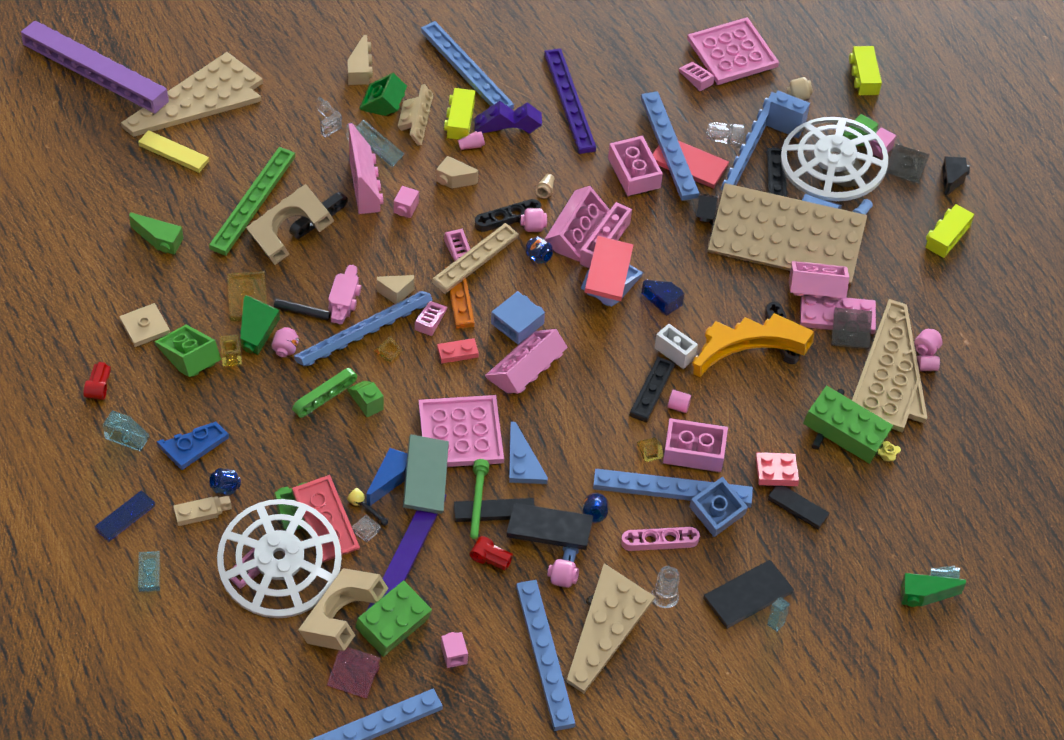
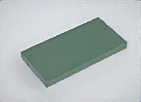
(425, 474)

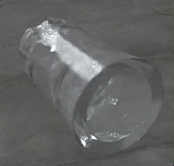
(726, 133)
(666, 587)

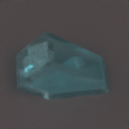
(124, 431)

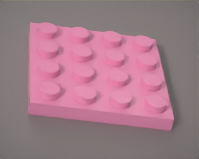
(732, 50)
(467, 424)

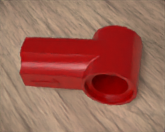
(97, 384)
(486, 551)

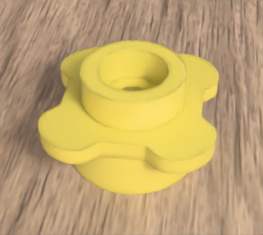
(891, 454)

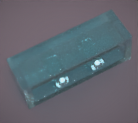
(778, 614)

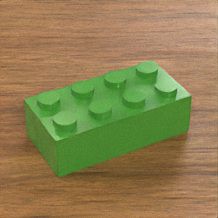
(848, 424)

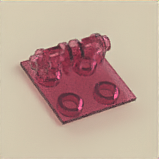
(354, 672)

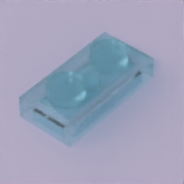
(149, 571)

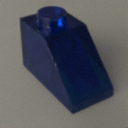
(663, 295)

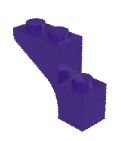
(501, 117)

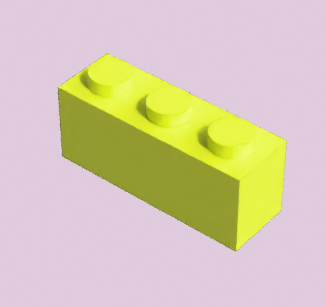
(865, 70)
(460, 113)
(949, 230)

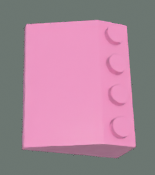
(364, 173)

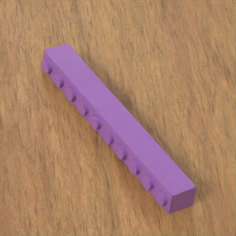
(95, 66)

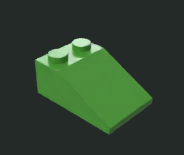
(189, 350)

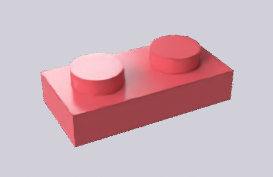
(457, 350)

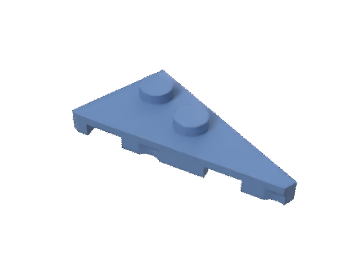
(523, 463)

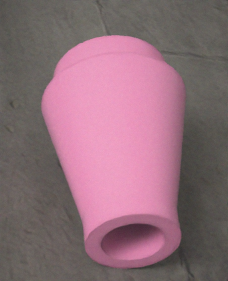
(472, 141)

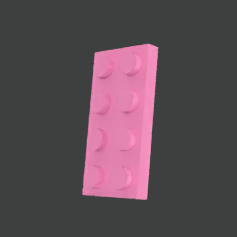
(819, 311)

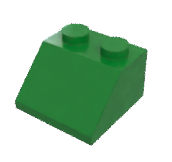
(384, 95)

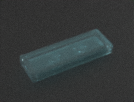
(380, 144)

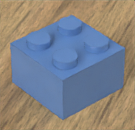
(718, 506)

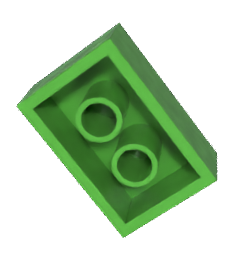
(393, 618)

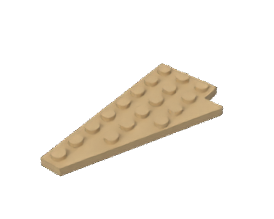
(211, 90)
(891, 375)

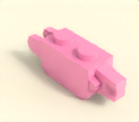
(343, 294)

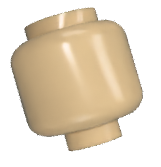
(800, 88)

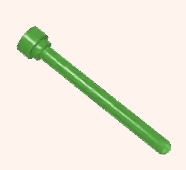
(480, 468)

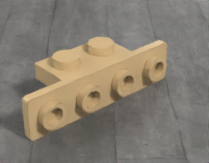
(415, 114)

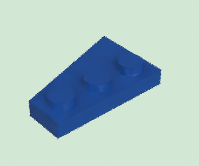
(191, 446)

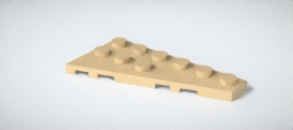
(611, 617)

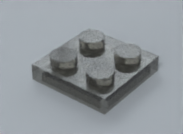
(907, 163)
(851, 328)

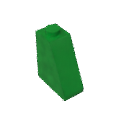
(257, 324)

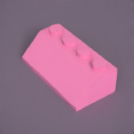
(577, 222)
(527, 361)

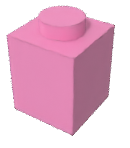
(888, 139)
(406, 202)
(454, 649)

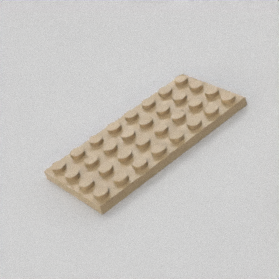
(784, 230)

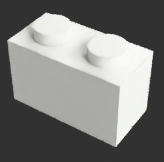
(676, 346)

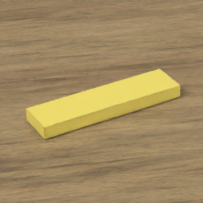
(173, 151)

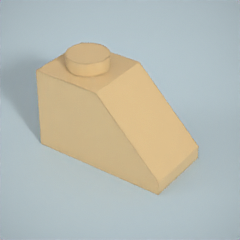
(456, 174)

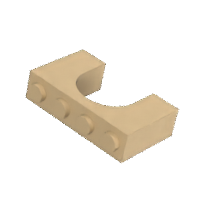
(302, 203)
(348, 586)

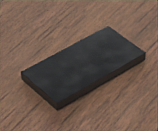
(550, 526)
(748, 594)

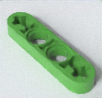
(324, 392)

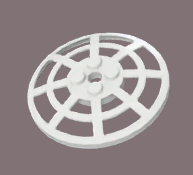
(833, 162)
(274, 568)

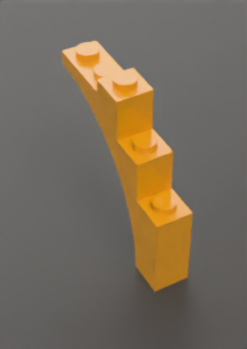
(748, 334)

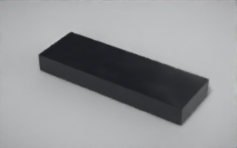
(798, 506)

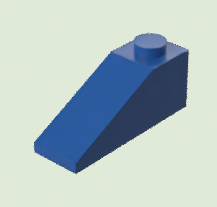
(388, 477)

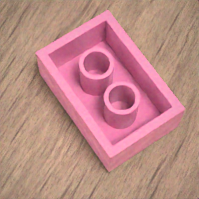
(635, 165)
(818, 280)
(695, 445)

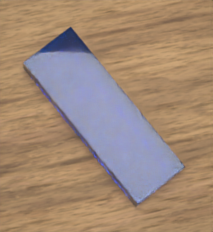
(124, 516)

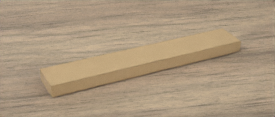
(475, 258)

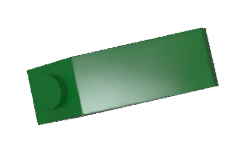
(926, 589)

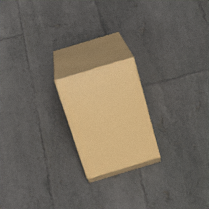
(395, 287)

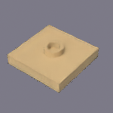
(144, 325)

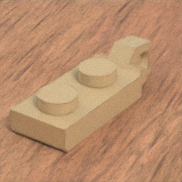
(201, 509)

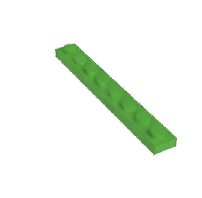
(252, 201)

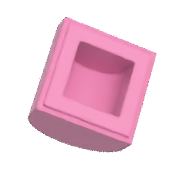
(928, 362)
(679, 401)

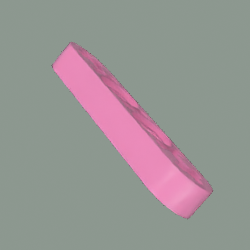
(659, 535)

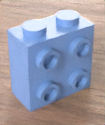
(787, 113)
(518, 317)

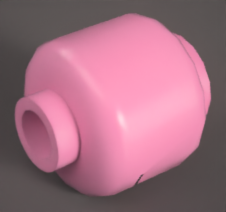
(533, 220)
(285, 342)
(928, 342)
(563, 573)

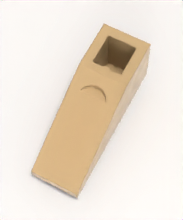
(359, 63)

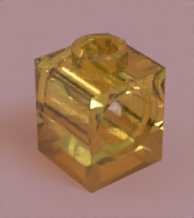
(230, 350)

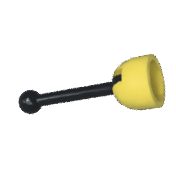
(357, 498)

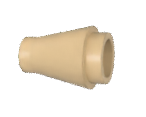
(545, 186)

